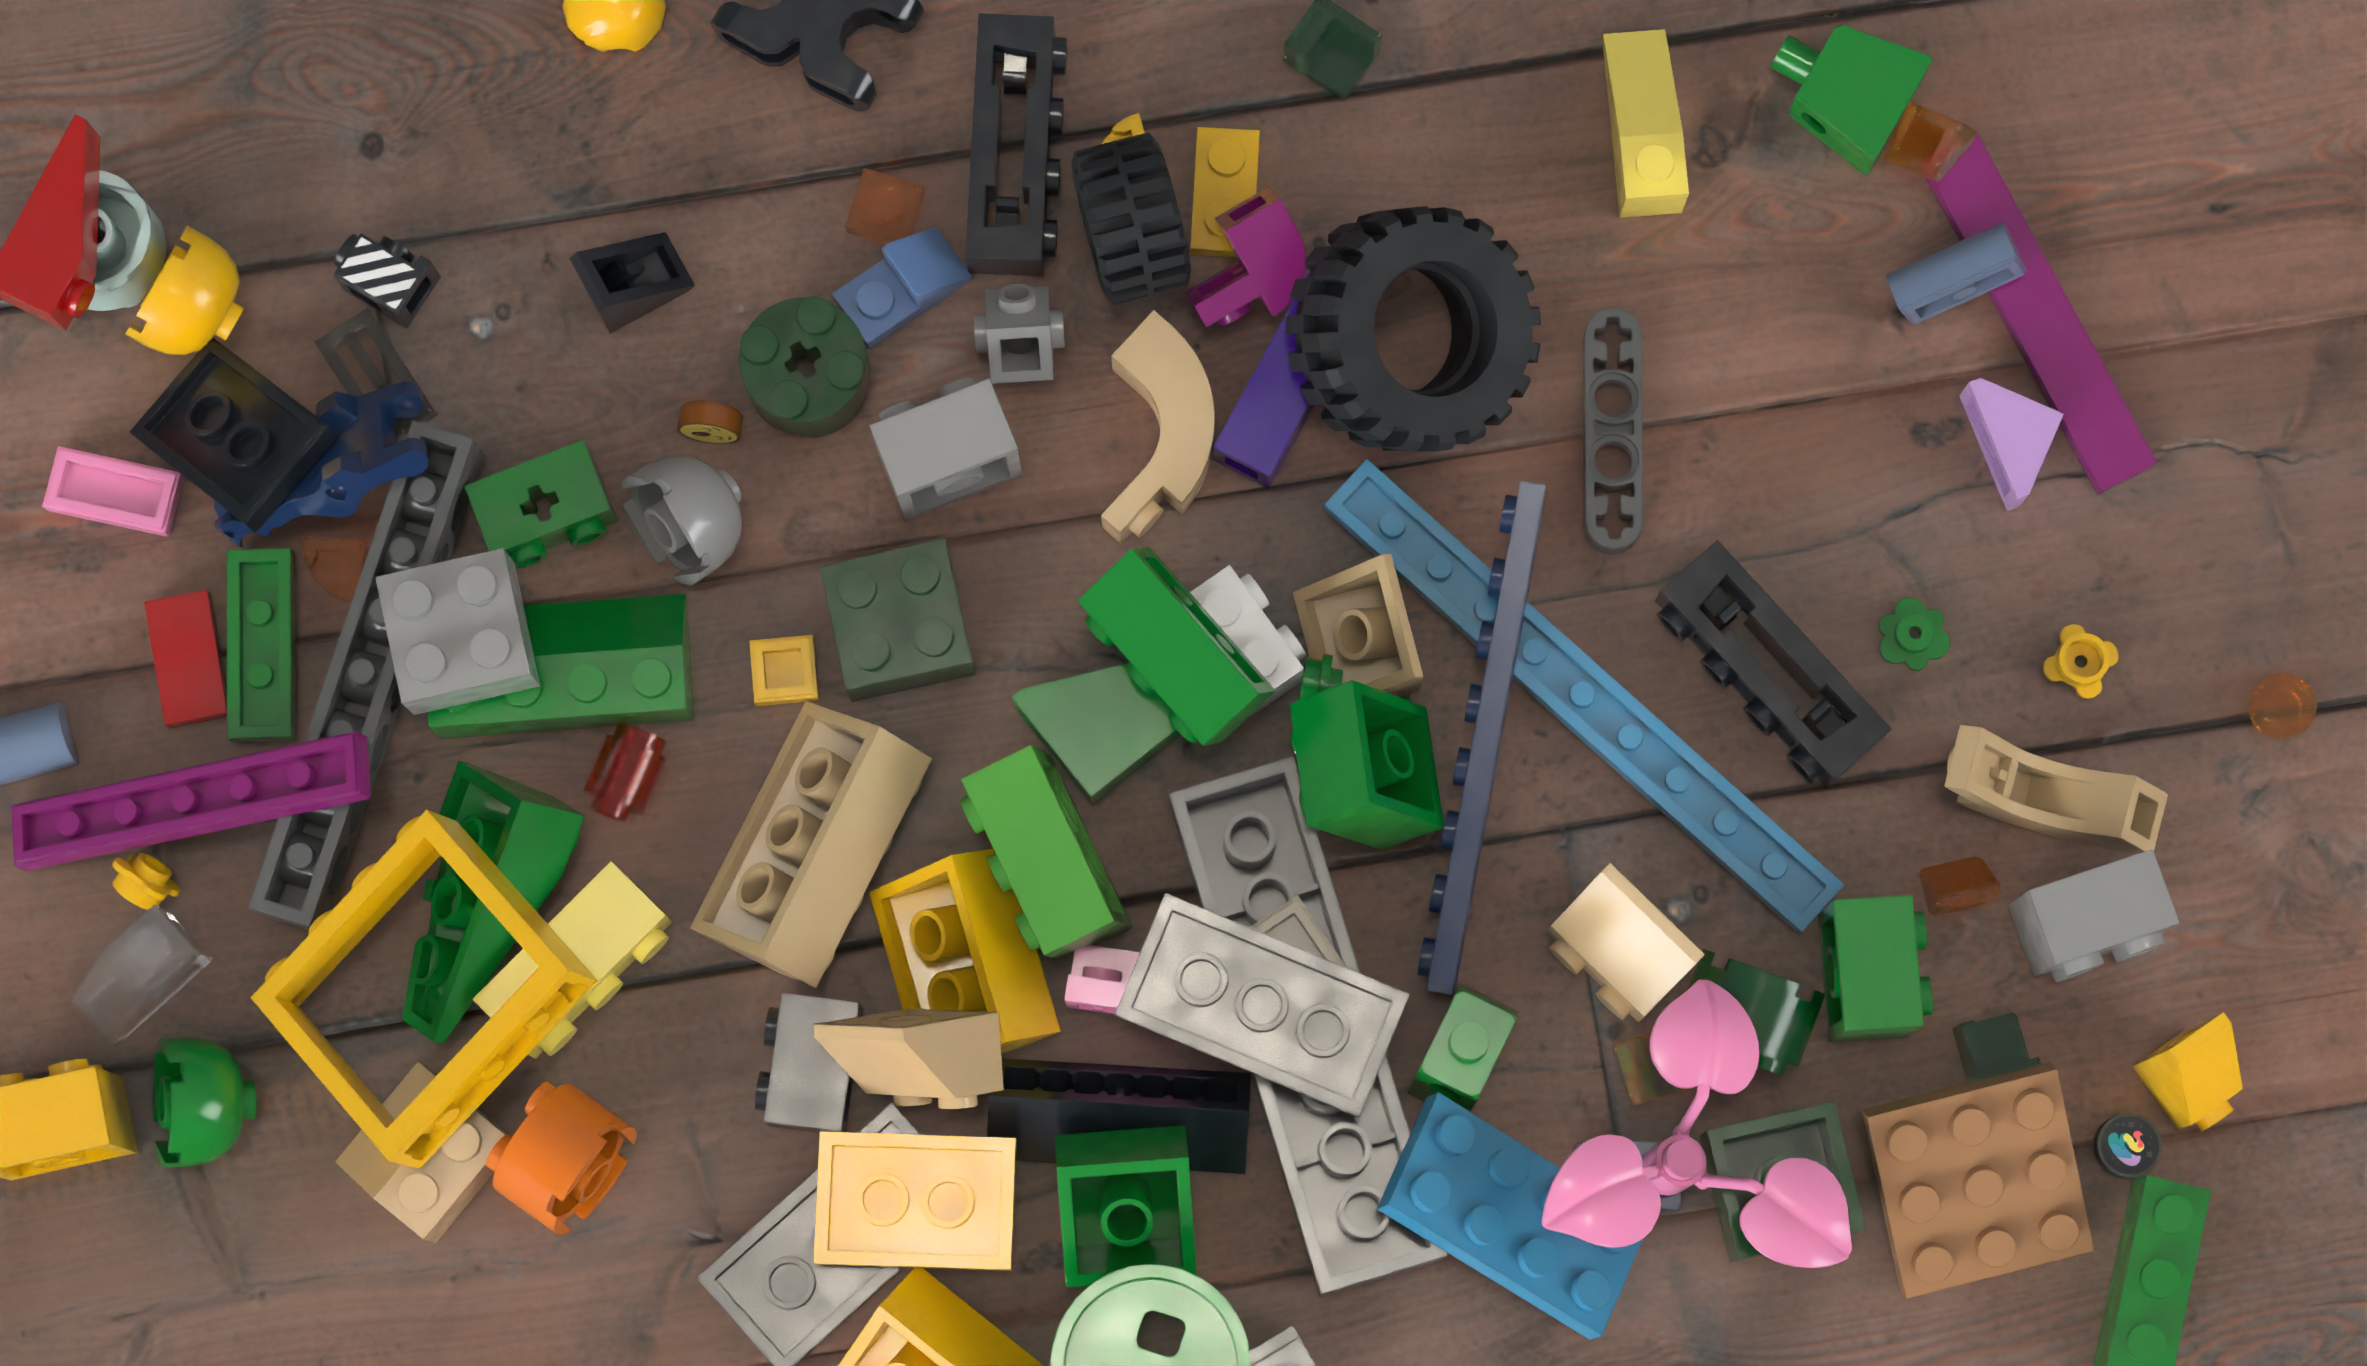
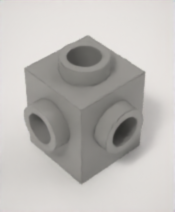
(1019, 333)

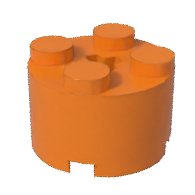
(560, 1156)

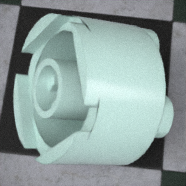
(131, 249)

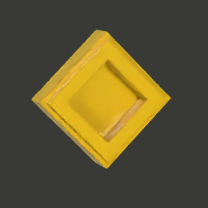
(784, 670)

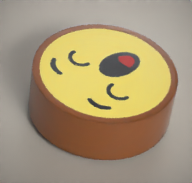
(710, 422)

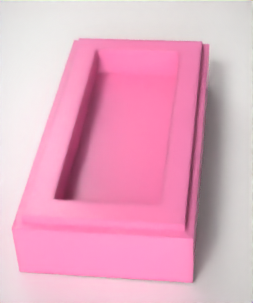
(113, 491)

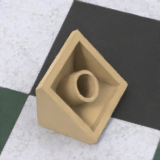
(1363, 625)

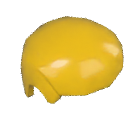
(615, 23)

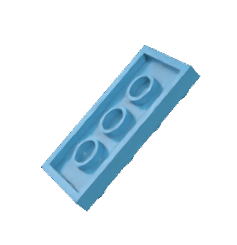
(1485, 1205)

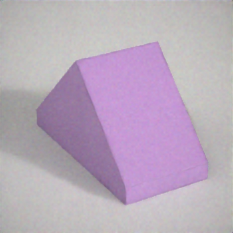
(2011, 435)

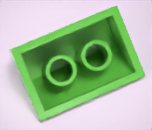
(1043, 853)

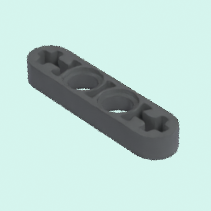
(1607, 430)

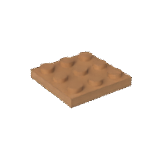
(1978, 1180)

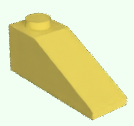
(1645, 124)

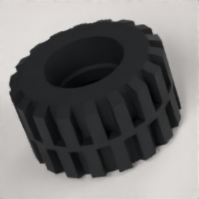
(1131, 218)

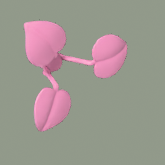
(1613, 1195)

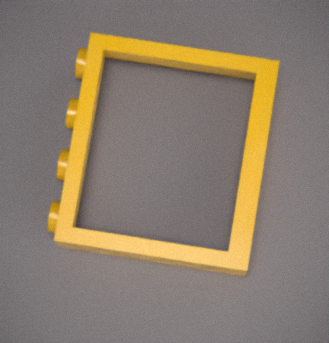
(489, 1054)

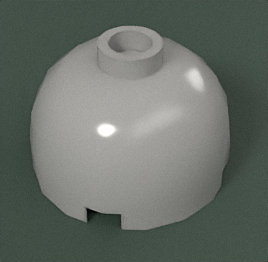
(685, 513)

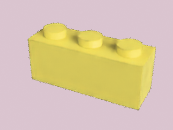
(606, 930)

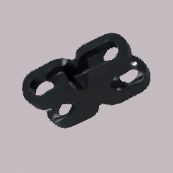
(819, 35)

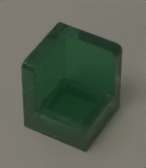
(1332, 47)
(1992, 1047)

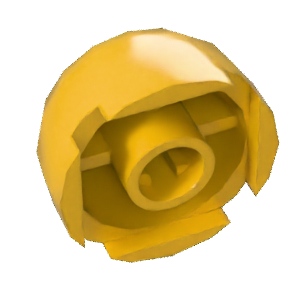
(189, 298)

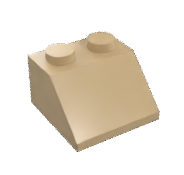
(1622, 945)
(919, 1054)
(442, 1188)

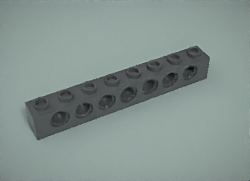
(361, 686)

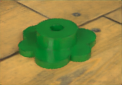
(1901, 647)

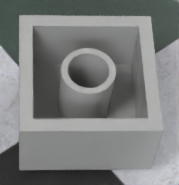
(946, 447)
(457, 631)
(2092, 914)

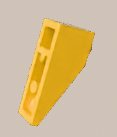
(2195, 1074)

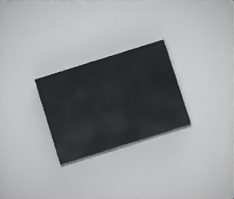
(234, 434)

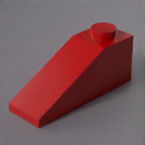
(53, 245)

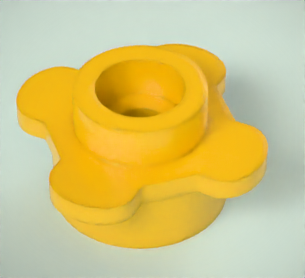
(2098, 657)
(144, 880)

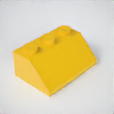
(960, 947)
(931, 1327)

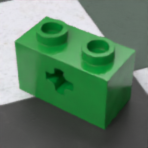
(508, 505)

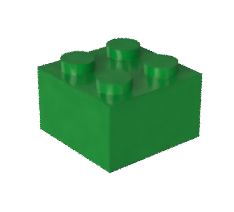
(1366, 765)
(1873, 968)
(1124, 1201)

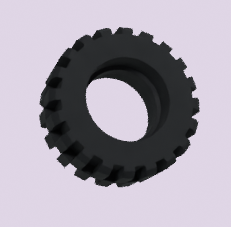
(1487, 320)

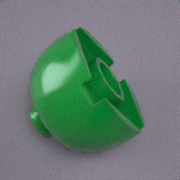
(198, 1101)

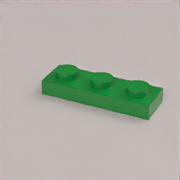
(261, 645)

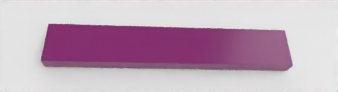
(2047, 328)
(191, 801)

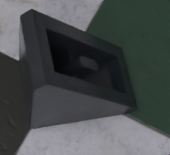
(632, 277)

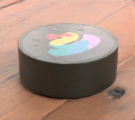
(2128, 1145)

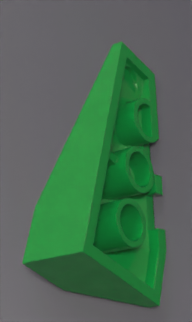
(530, 843)

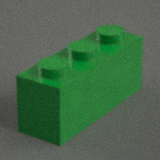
(1174, 647)
(2152, 1273)

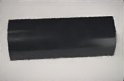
(1076, 1098)

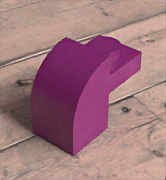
(1267, 264)

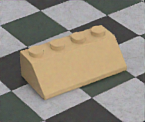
(811, 843)

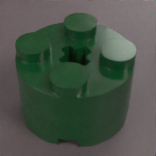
(781, 393)
(1778, 1016)

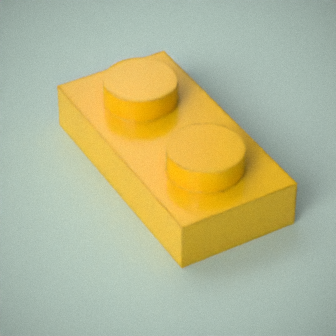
(1222, 179)

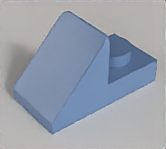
(903, 285)

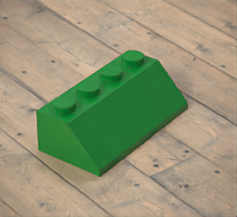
(594, 670)

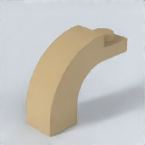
(1175, 385)
(2053, 797)

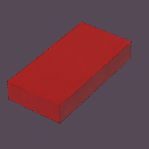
(187, 658)

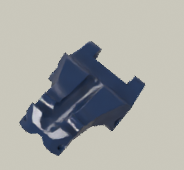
(354, 463)

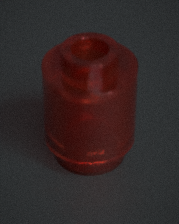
(625, 772)

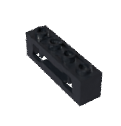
(1018, 44)
(1733, 665)

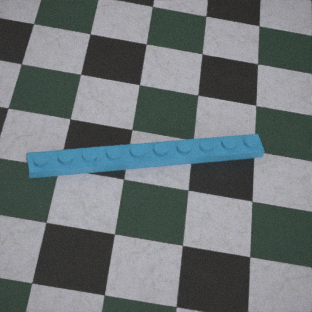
(1590, 702)

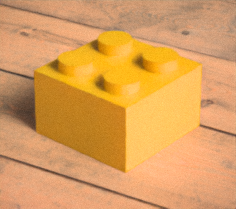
(63, 1119)

